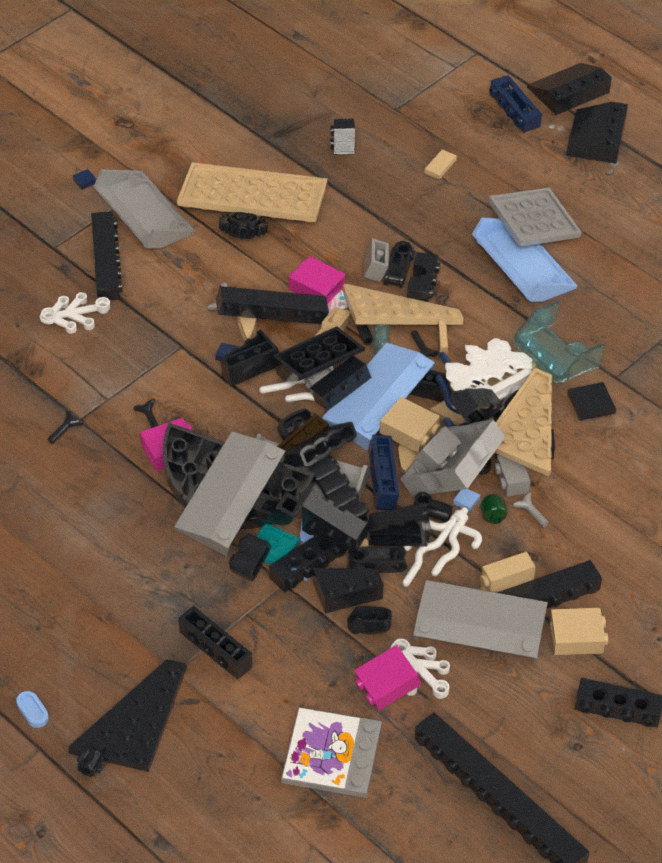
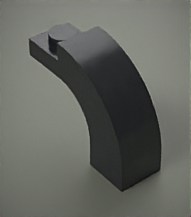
(277, 510)

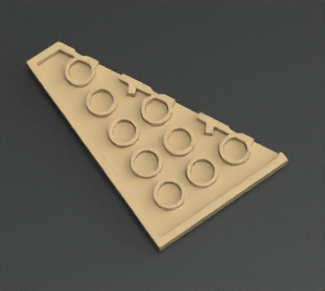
(384, 308)
(528, 424)

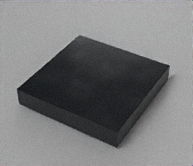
(591, 401)

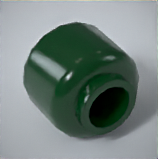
(493, 509)

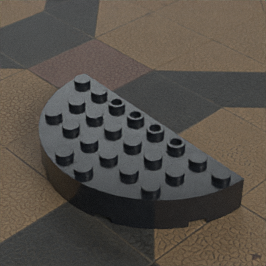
(191, 454)

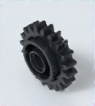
(243, 225)

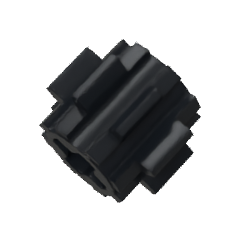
(90, 762)

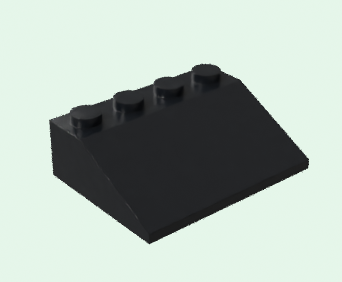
(571, 87)
(598, 132)
(315, 354)

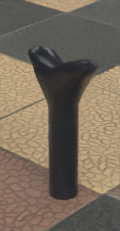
(423, 349)
(147, 410)
(69, 422)

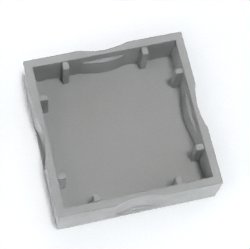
(477, 445)

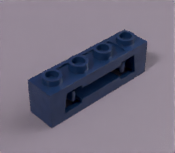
(515, 103)
(383, 472)

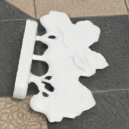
(489, 364)

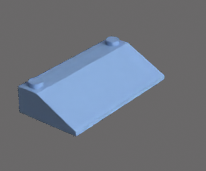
(527, 266)
(394, 375)

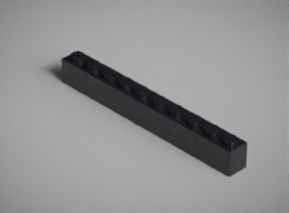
(499, 792)

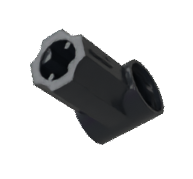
(434, 508)

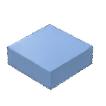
(467, 499)

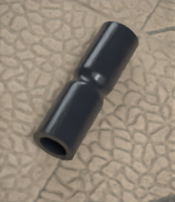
(364, 333)

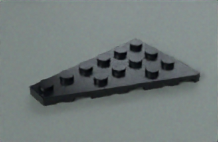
(135, 725)

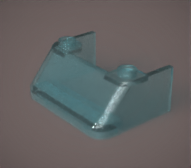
(550, 351)

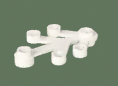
(54, 315)
(421, 667)

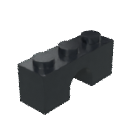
(425, 271)

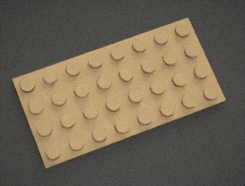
(252, 192)

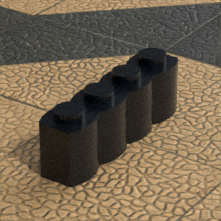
(321, 444)
(336, 487)

